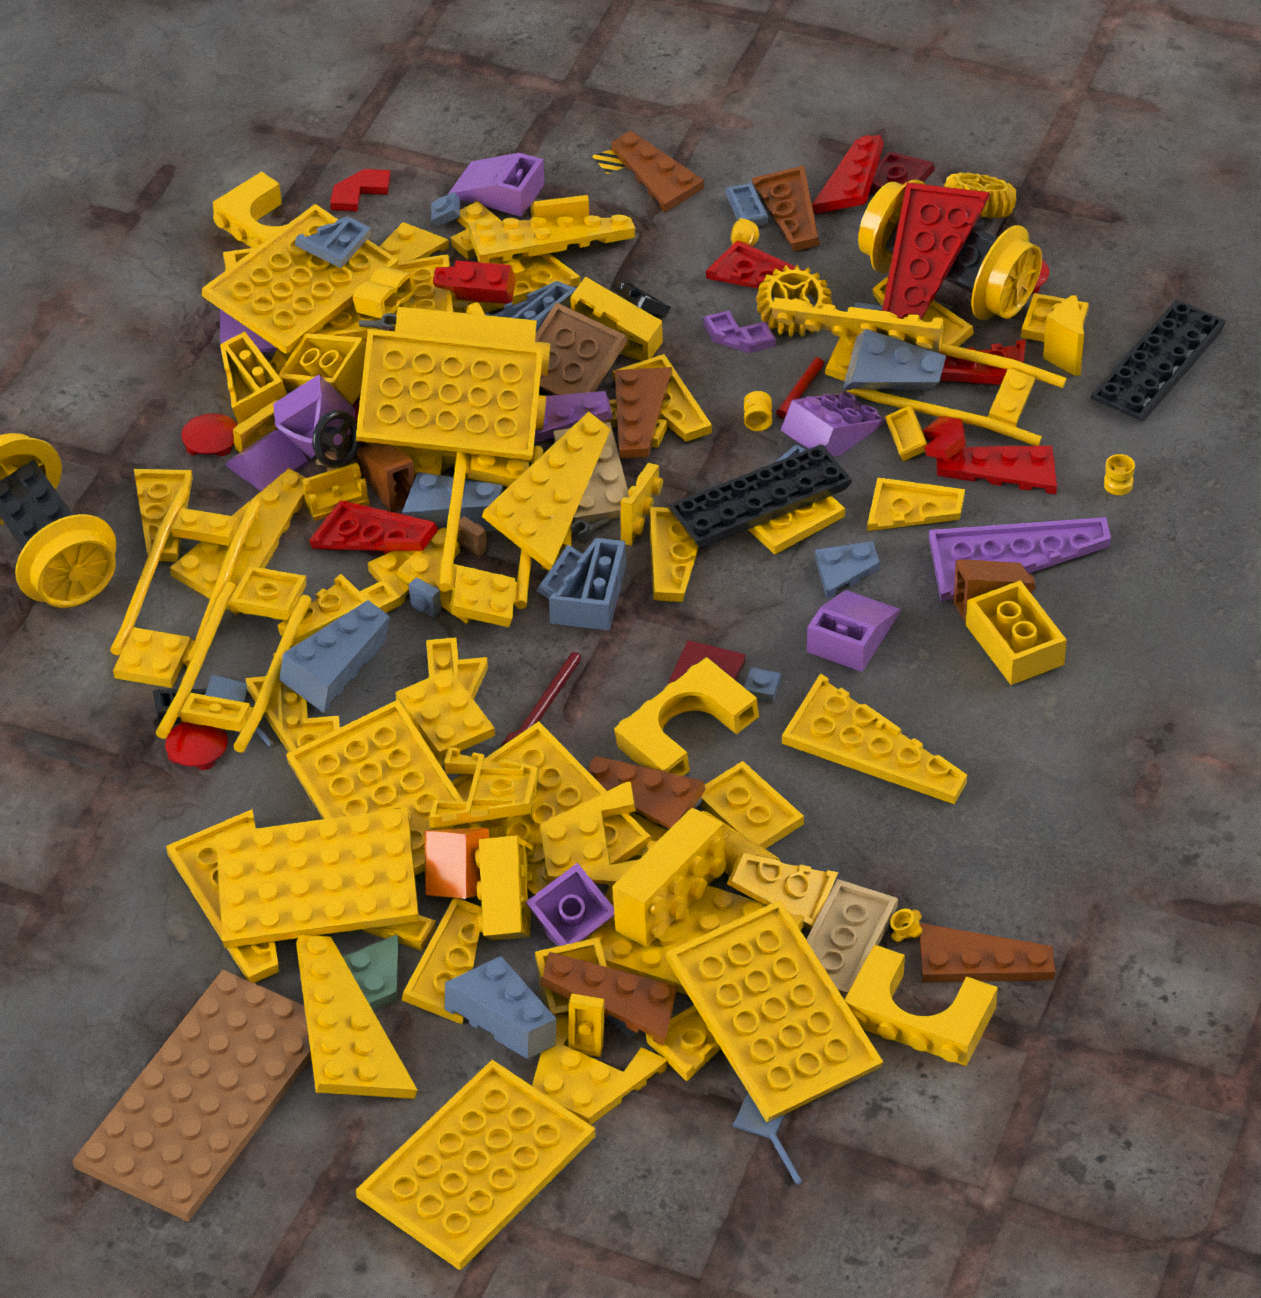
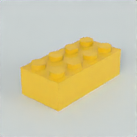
(669, 877)

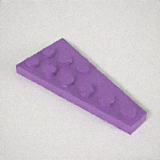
(1031, 544)

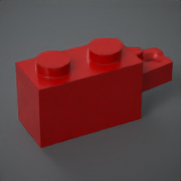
(477, 281)

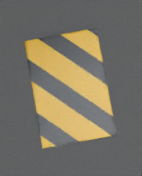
(608, 161)

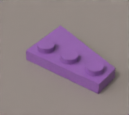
(568, 409)

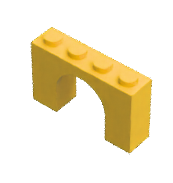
(246, 204)
(700, 689)
(947, 1034)

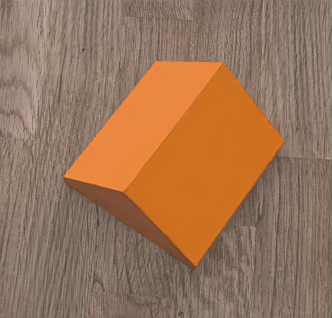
(452, 862)

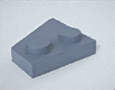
(335, 241)
(845, 565)

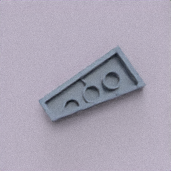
(334, 655)

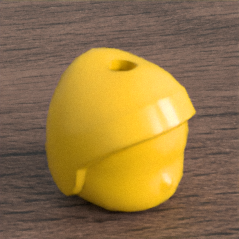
(745, 232)

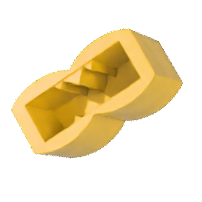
(384, 292)

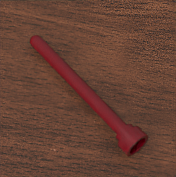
(548, 696)

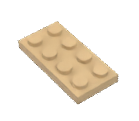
(606, 484)
(848, 929)

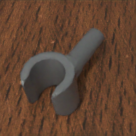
(386, 319)
(584, 530)

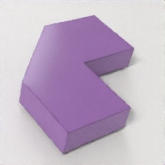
(725, 331)

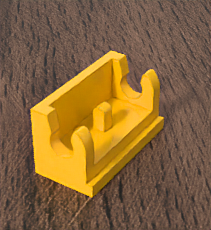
(328, 488)

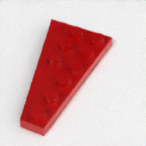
(927, 242)

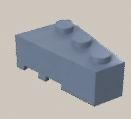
(539, 303)
(891, 364)
(431, 499)
(592, 589)
(503, 1005)

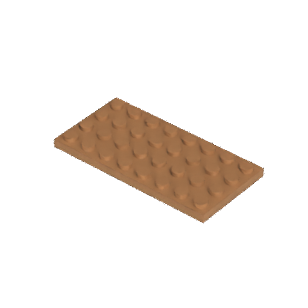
(201, 1097)

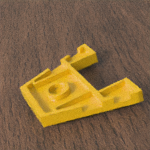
(495, 792)
(581, 837)
(586, 1084)

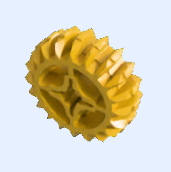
(1002, 193)
(793, 286)

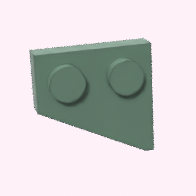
(376, 971)

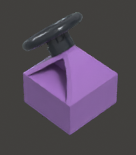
(318, 421)

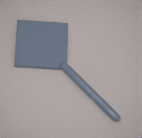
(232, 690)
(751, 1120)

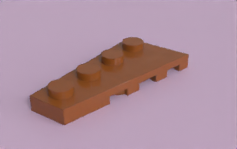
(661, 174)
(790, 205)
(639, 407)
(656, 794)
(959, 954)
(628, 997)

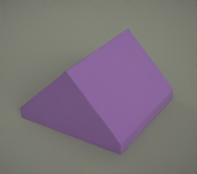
(267, 459)
(570, 907)

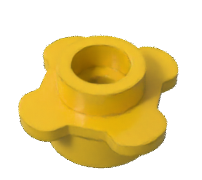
(905, 924)

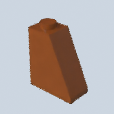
(387, 473)
(982, 576)

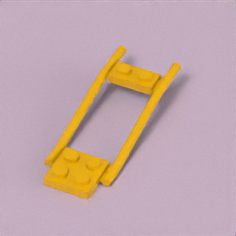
(1005, 408)
(477, 592)
(258, 593)
(159, 656)

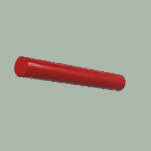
(800, 386)

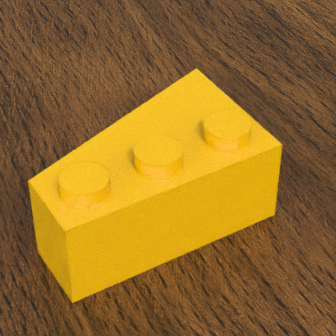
(613, 311)
(249, 377)
(504, 887)

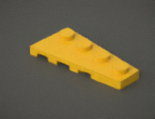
(954, 330)
(671, 555)

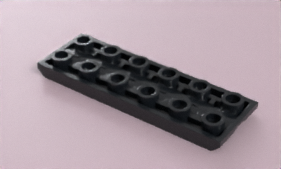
(1159, 360)
(760, 496)

